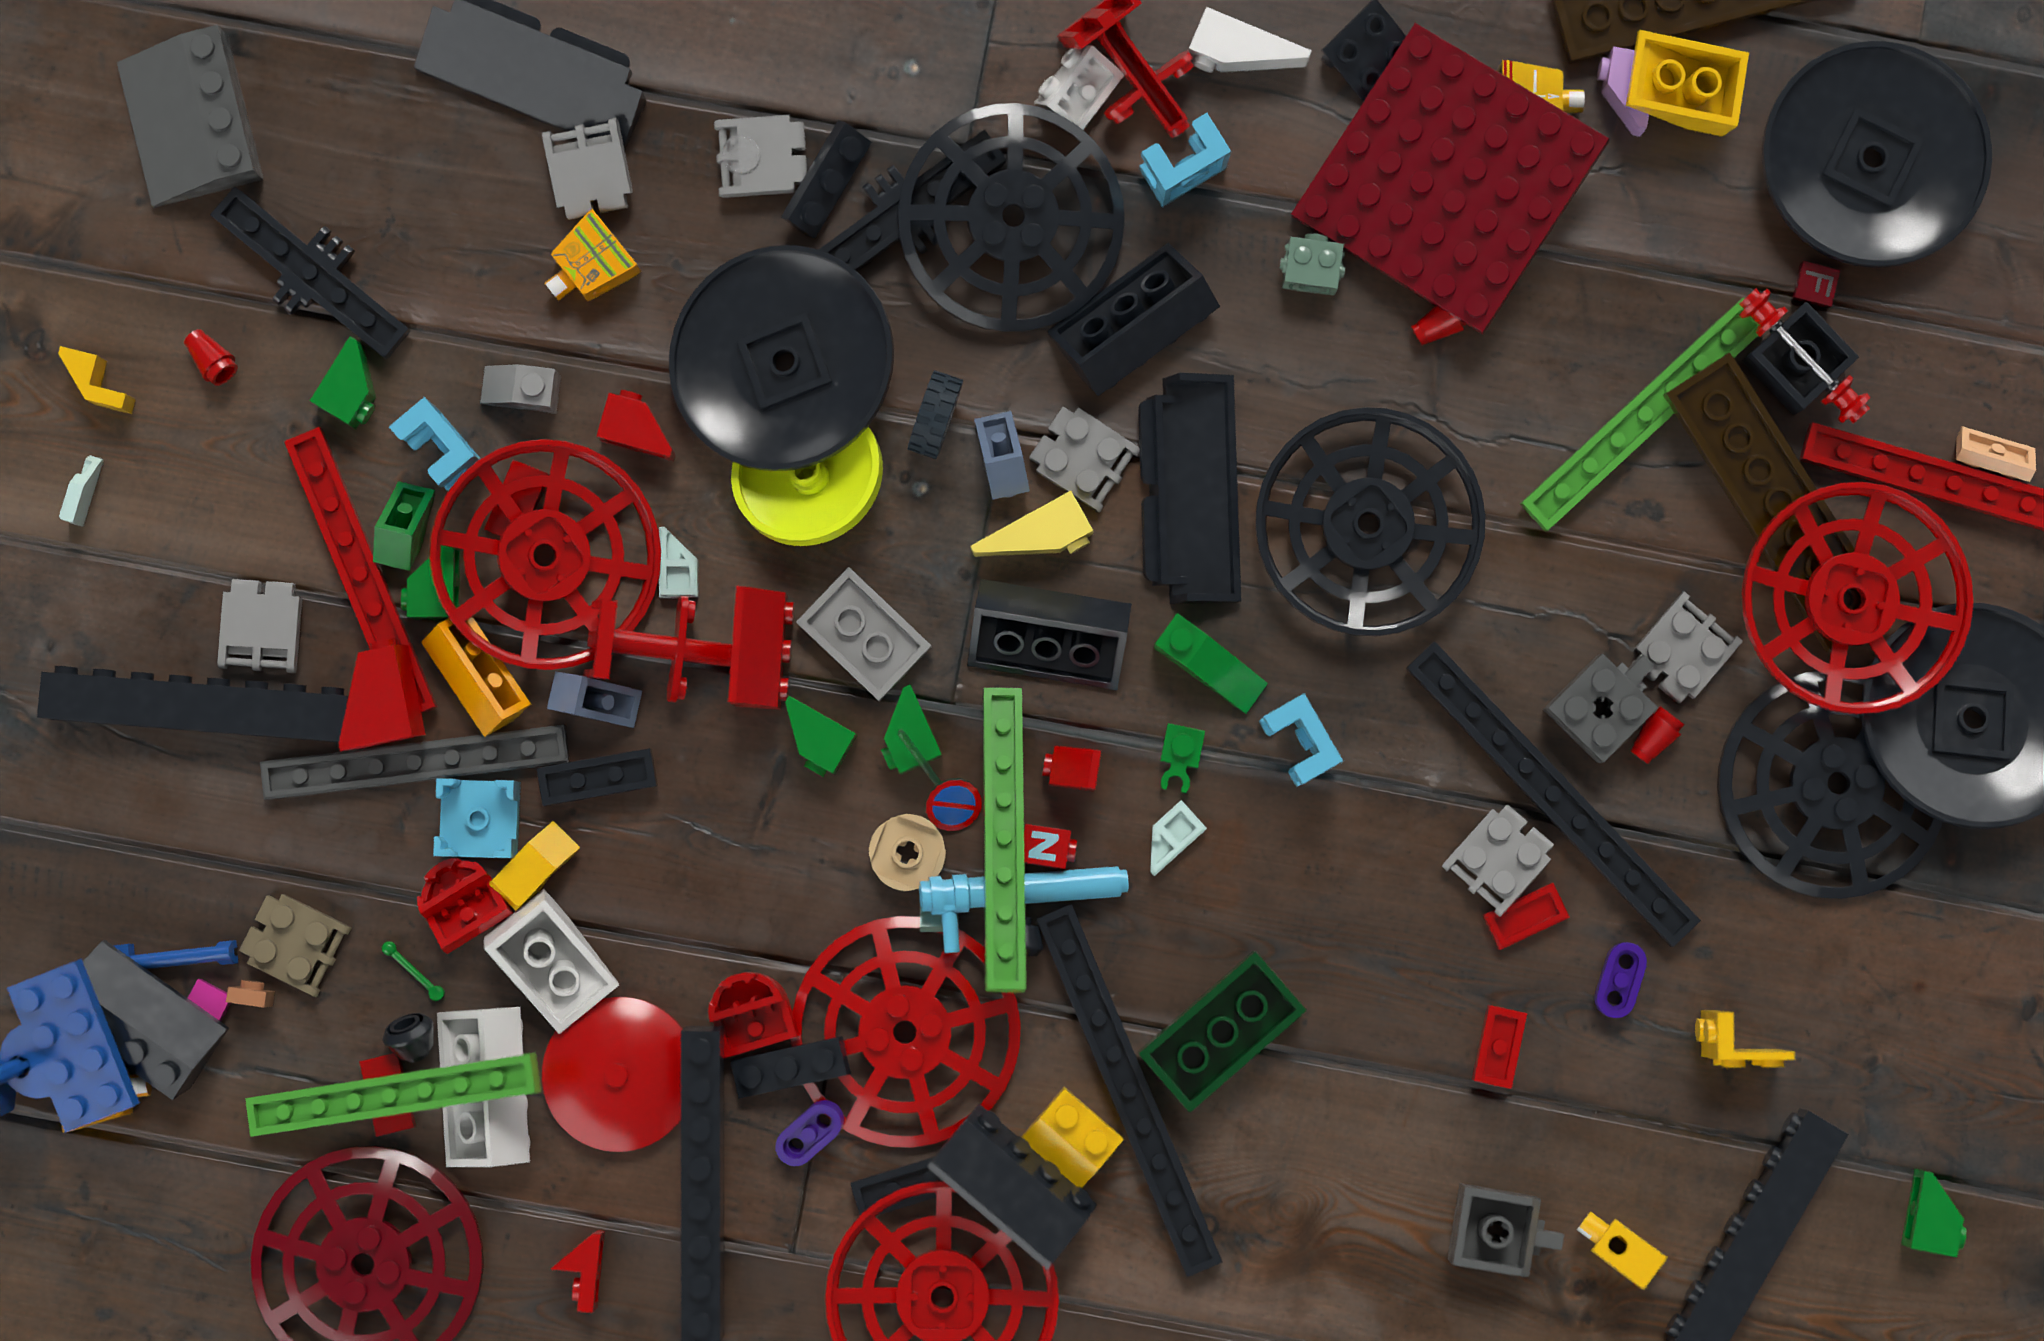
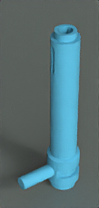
(963, 893)

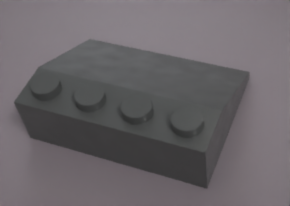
(189, 117)

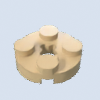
(898, 832)

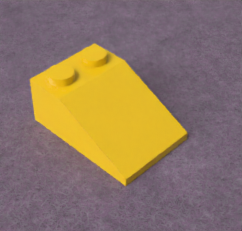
(1687, 82)
(1072, 1137)

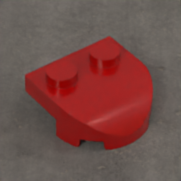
(460, 902)
(752, 1012)

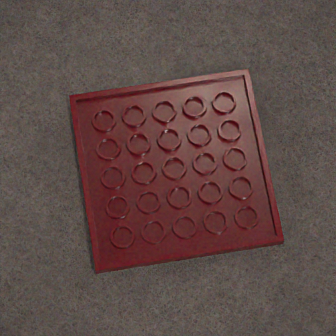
(1450, 178)

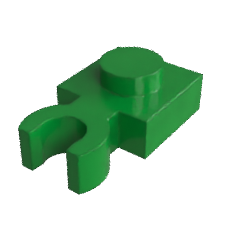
(1182, 749)

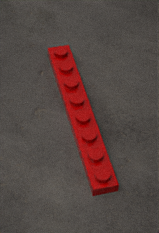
(1924, 475)
(351, 549)

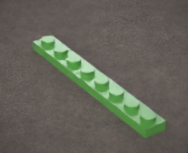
(1634, 421)
(1004, 840)
(393, 1094)

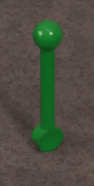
(435, 992)

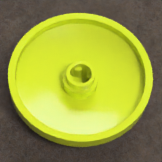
(814, 501)

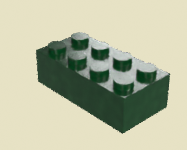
(1222, 1031)

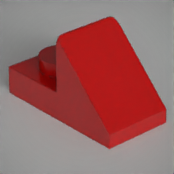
(587, 1260)

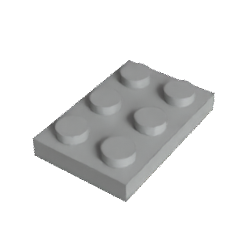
(864, 634)

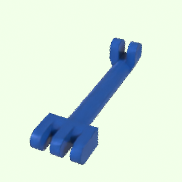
(222, 953)

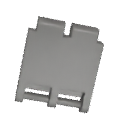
(777, 168)
(588, 169)
(1082, 456)
(260, 625)
(1685, 649)
(1501, 857)

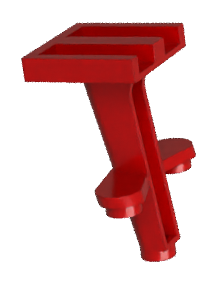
(1105, 25)
(676, 648)

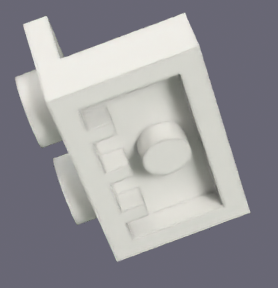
(1079, 85)

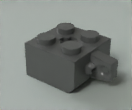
(1625, 708)
(1521, 1234)

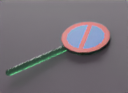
(951, 802)

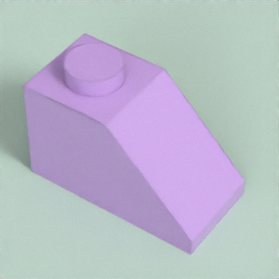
(1616, 74)

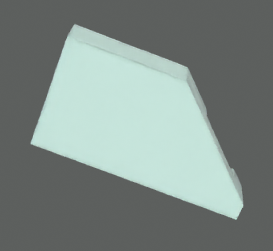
(80, 492)
(677, 568)
(1173, 835)

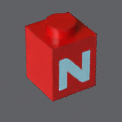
(1048, 846)

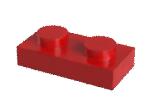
(1499, 1046)

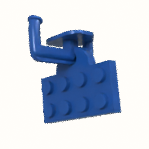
(64, 1049)

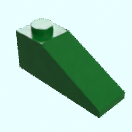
(1210, 663)

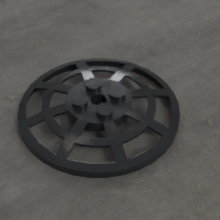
(990, 231)
(1383, 501)
(1814, 799)

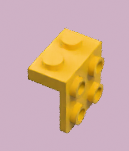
(1716, 1036)

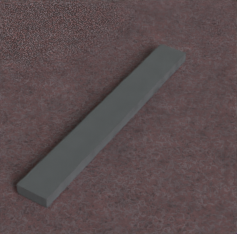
(414, 762)

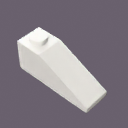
(1236, 46)

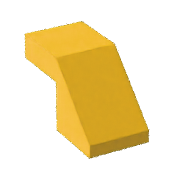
(88, 373)
(534, 865)

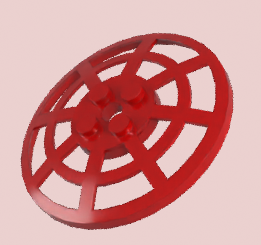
(547, 527)
(1878, 593)
(932, 1031)
(932, 1270)

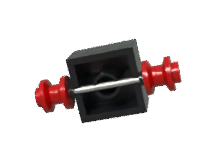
(1801, 358)

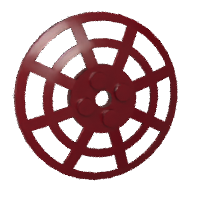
(370, 1236)

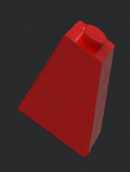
(381, 699)

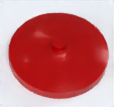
(616, 1075)

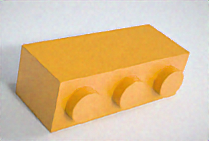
(476, 677)

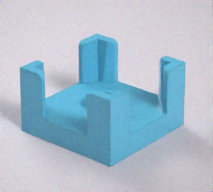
(1172, 182)
(427, 422)
(1310, 735)
(478, 818)

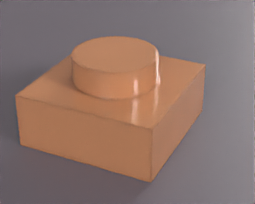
(251, 994)

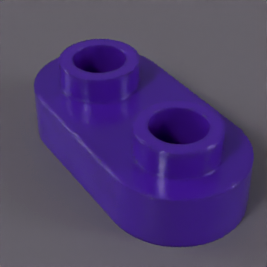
(1623, 981)
(811, 1131)

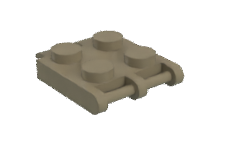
(293, 942)

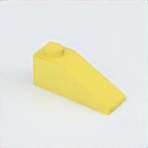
(1046, 530)

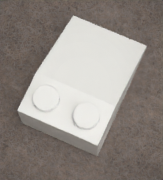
(550, 961)

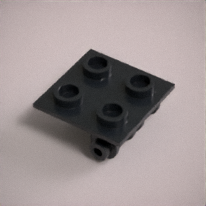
(1364, 48)

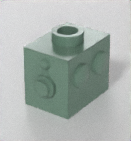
(1312, 264)

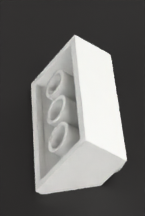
(488, 1130)

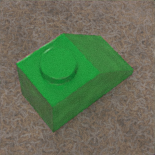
(347, 387)
(402, 526)
(420, 595)
(911, 719)
(818, 738)
(1932, 1218)

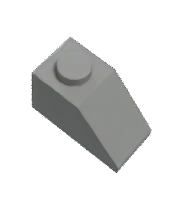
(521, 387)

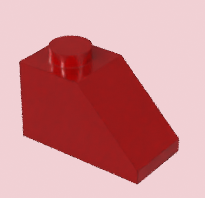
(632, 426)
(1072, 768)

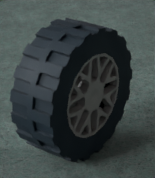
(935, 414)

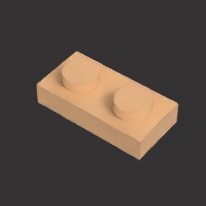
(1995, 454)

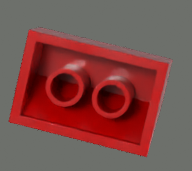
(760, 648)

